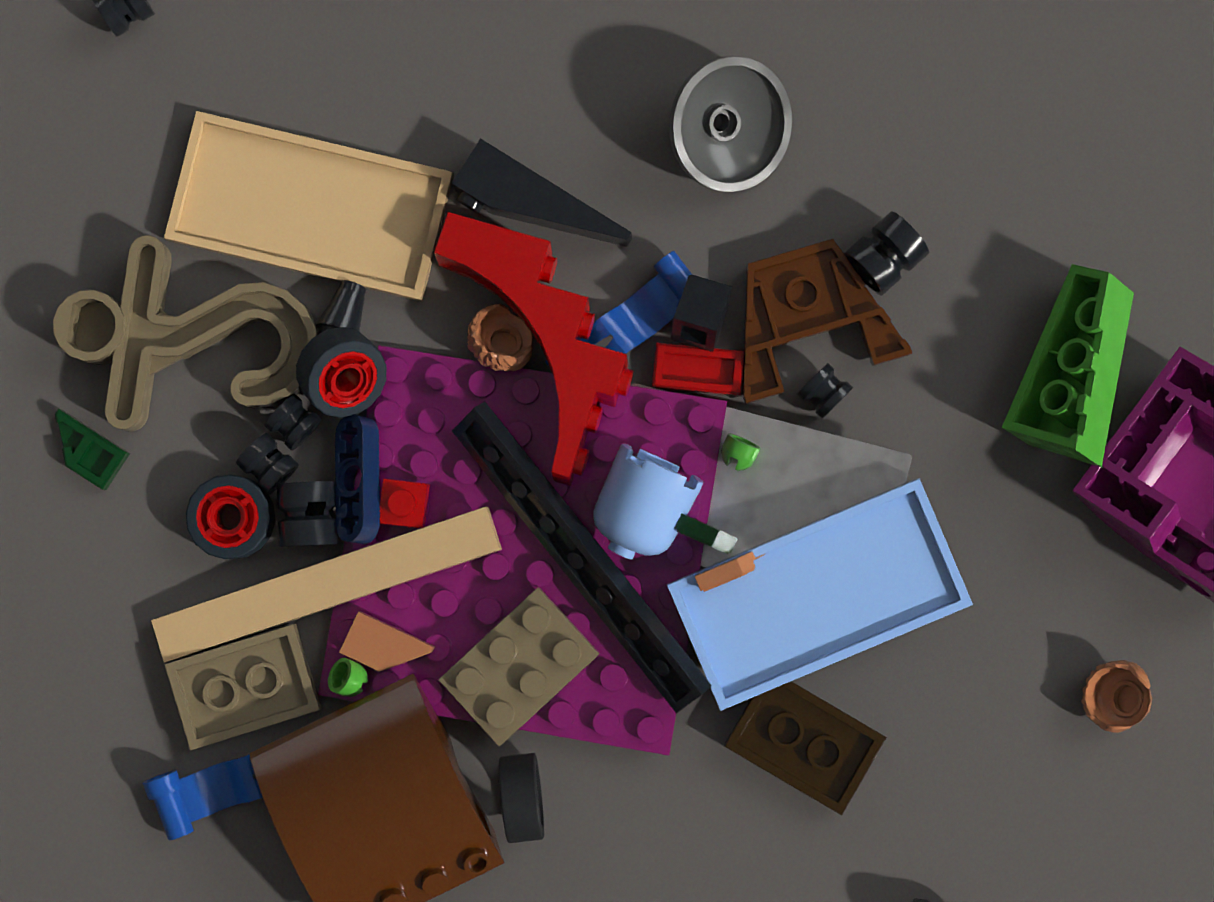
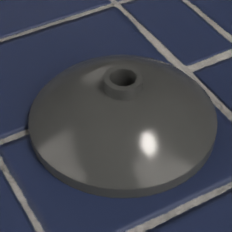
(752, 126)

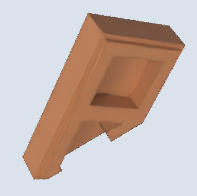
(726, 572)
(381, 644)

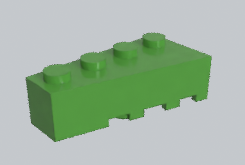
(1075, 369)

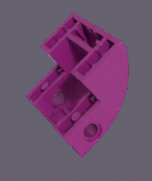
(1161, 474)

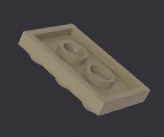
(519, 666)
(243, 686)

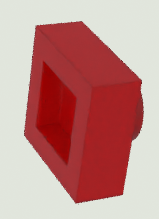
(404, 503)

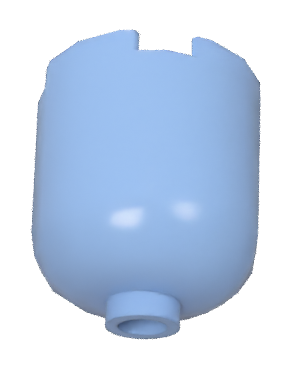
(643, 503)

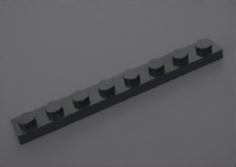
(581, 557)

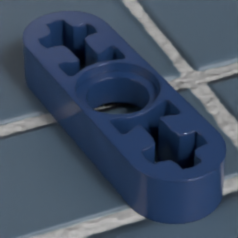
(354, 438)

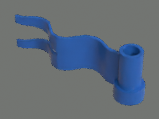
(645, 310)
(201, 793)

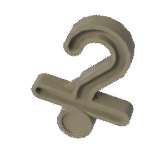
(145, 339)

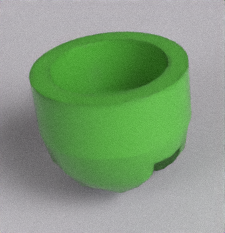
(739, 449)
(347, 677)

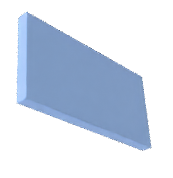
(822, 594)

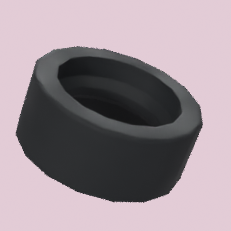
(521, 798)

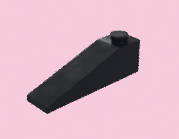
(516, 192)

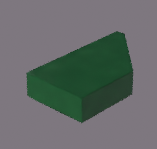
(89, 451)
(705, 534)

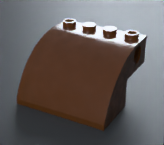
(376, 802)

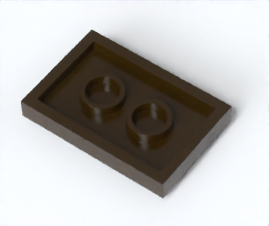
(806, 743)

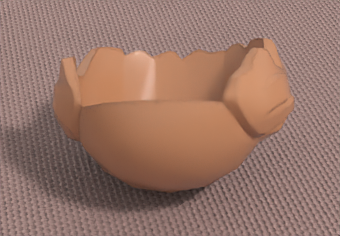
(499, 339)
(1117, 695)

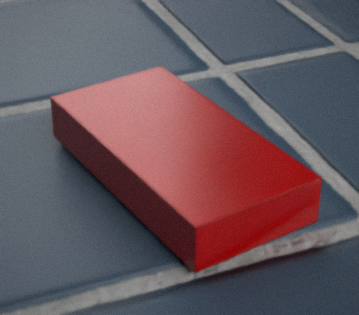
(698, 369)

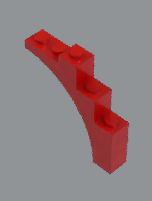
(515, 270)

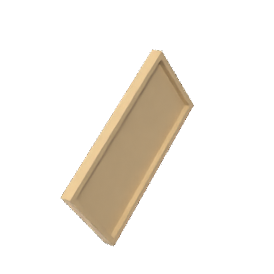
(309, 206)

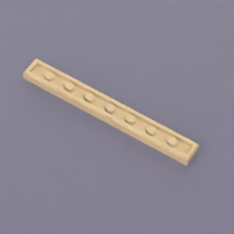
(326, 584)

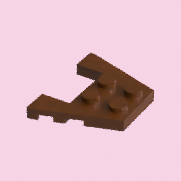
(803, 297)

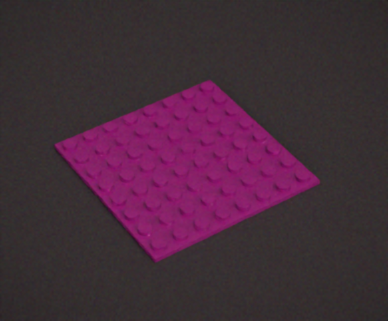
(460, 605)

